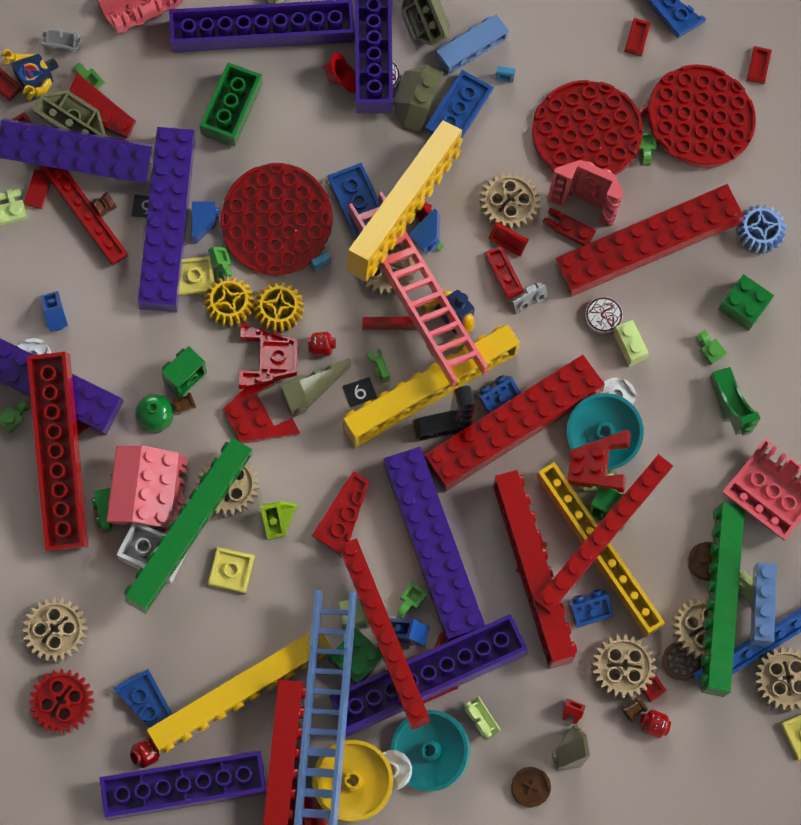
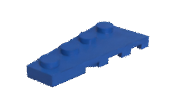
(677, 16)
(144, 698)

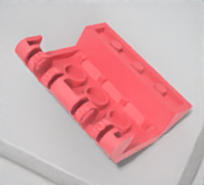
(128, 13)
(587, 184)
(146, 486)
(769, 490)

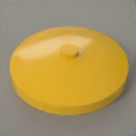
(364, 781)

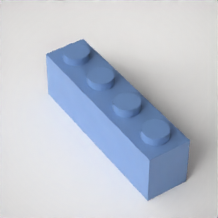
(472, 44)
(763, 604)

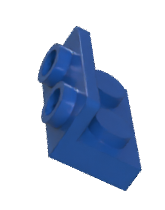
(498, 393)
(591, 607)

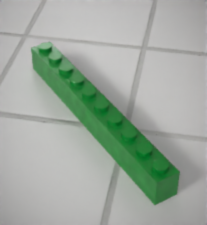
(188, 525)
(722, 600)

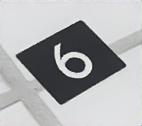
(140, 206)
(359, 391)

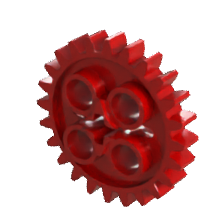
(45, 692)

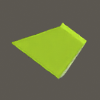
(277, 518)

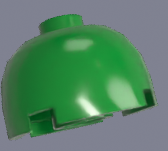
(154, 413)

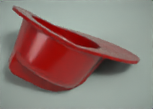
(340, 73)

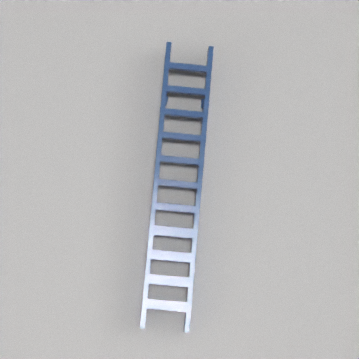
(337, 753)

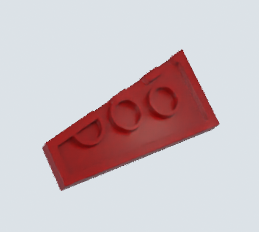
(111, 114)
(342, 515)

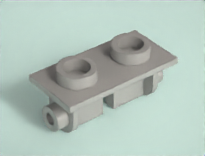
(68, 42)
(535, 294)

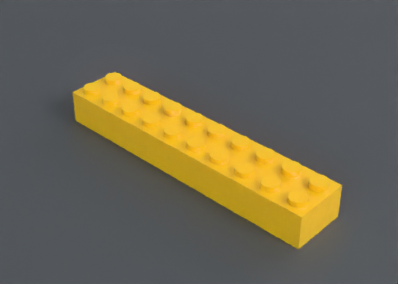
(404, 201)
(426, 388)

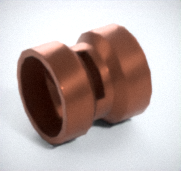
(104, 204)

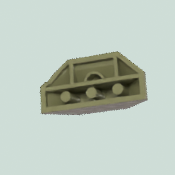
(425, 20)
(417, 95)
(69, 112)

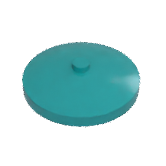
(602, 417)
(436, 751)

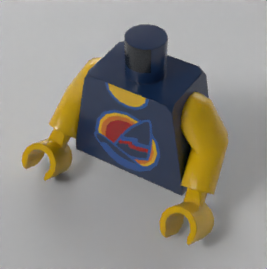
(31, 72)
(460, 305)

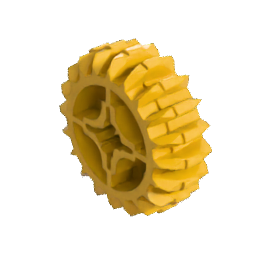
(281, 291)
(222, 304)

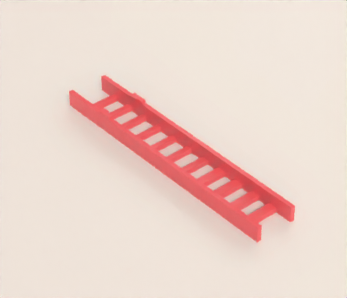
(411, 251)

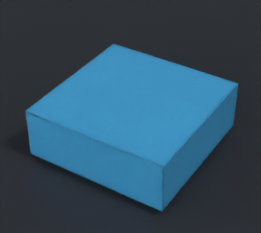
(505, 74)
(320, 261)

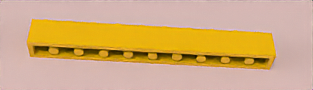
(608, 561)
(233, 694)

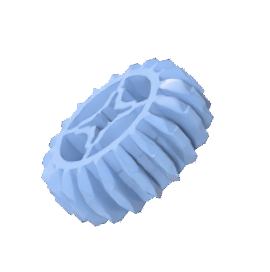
(756, 229)

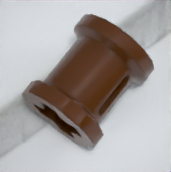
(184, 403)
(634, 709)

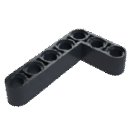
(448, 422)

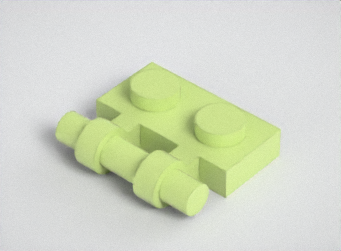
(14, 210)

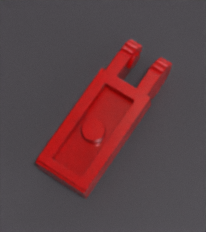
(570, 227)

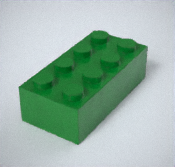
(231, 104)

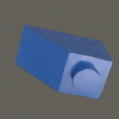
(203, 218)
(427, 232)
(53, 311)
(410, 631)

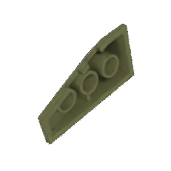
(303, 392)
(572, 750)

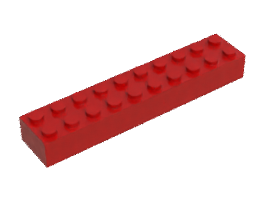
(649, 240)
(513, 423)
(57, 451)
(533, 567)

